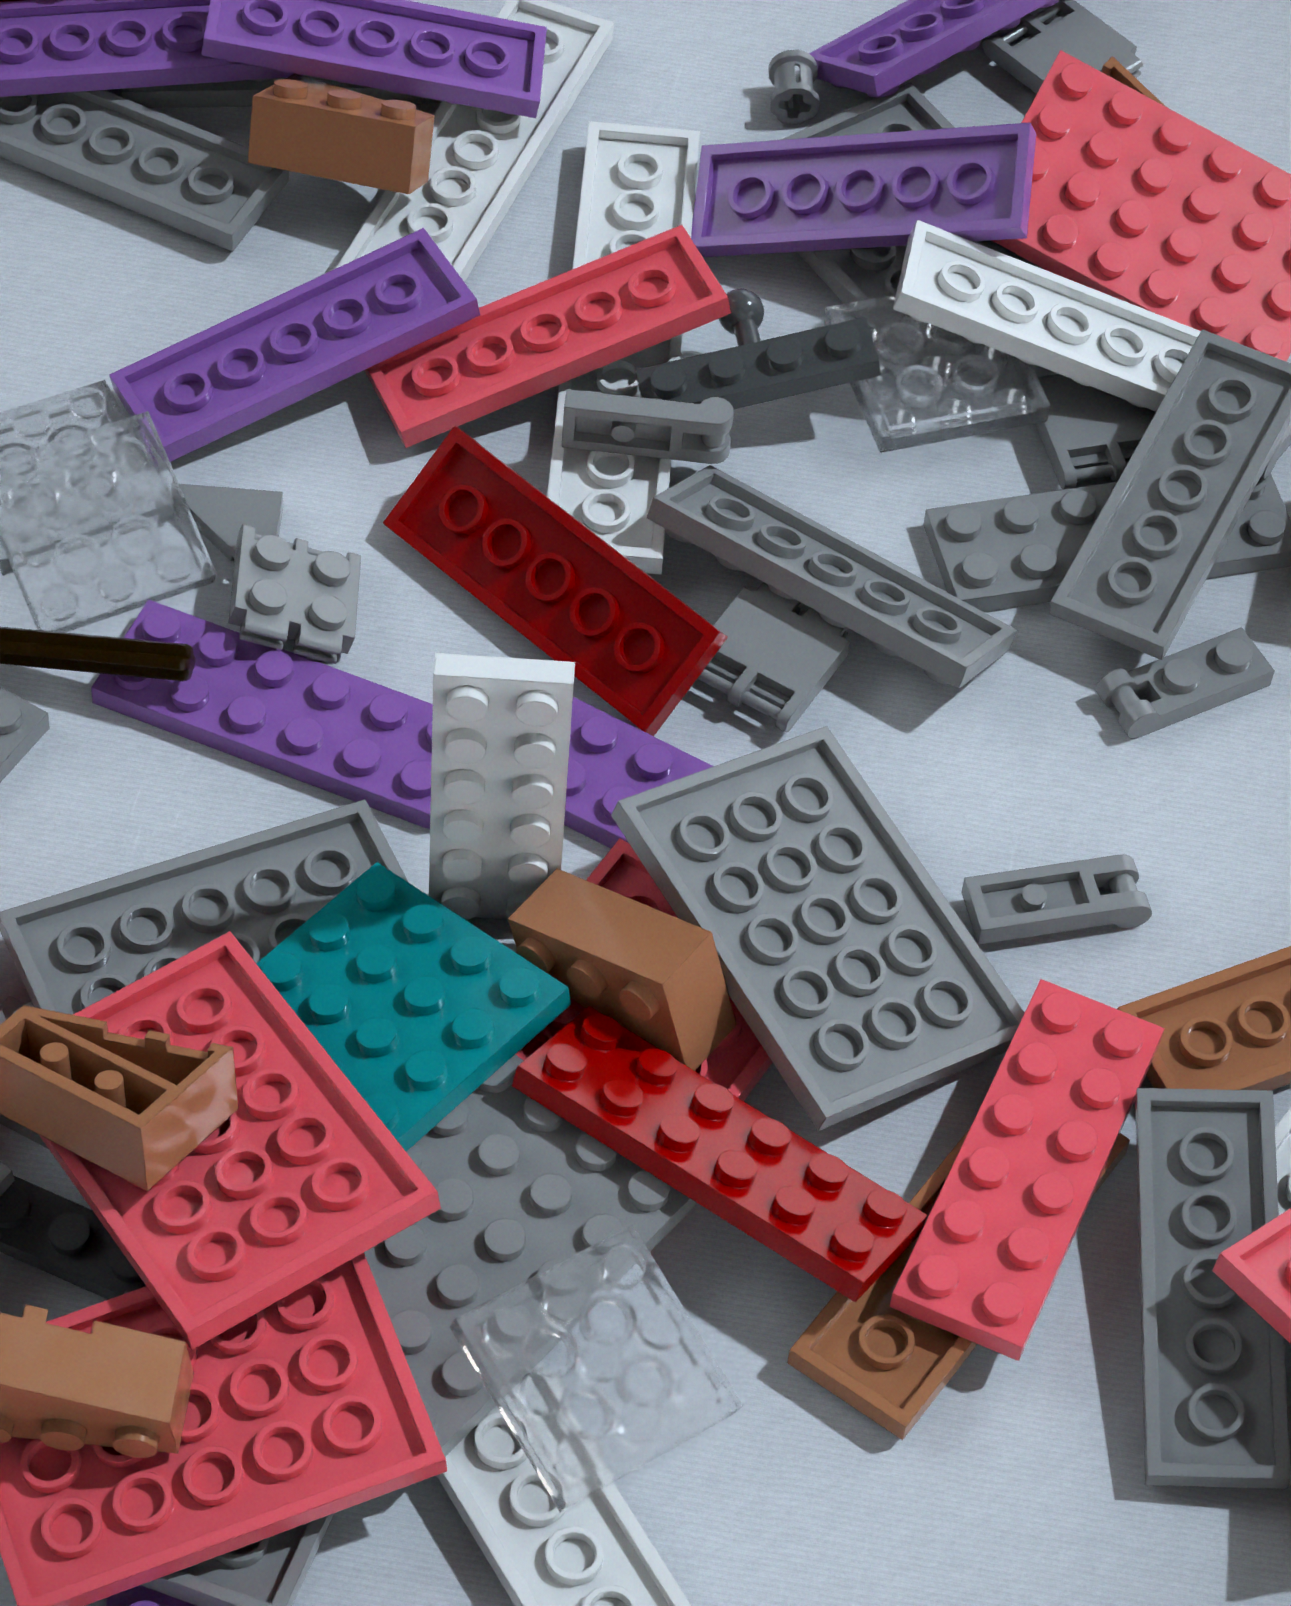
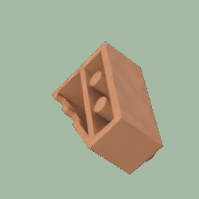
(340, 135)
(628, 964)
(110, 1094)
(92, 1387)

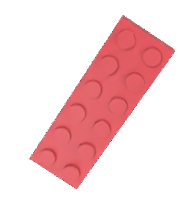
(550, 335)
(1027, 1170)

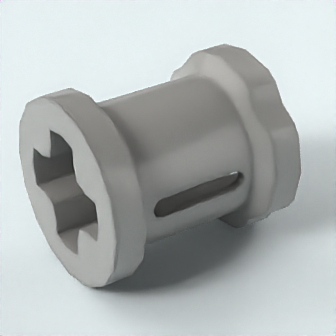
(782, 76)

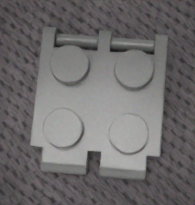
(1074, 32)
(1089, 430)
(294, 595)
(774, 655)

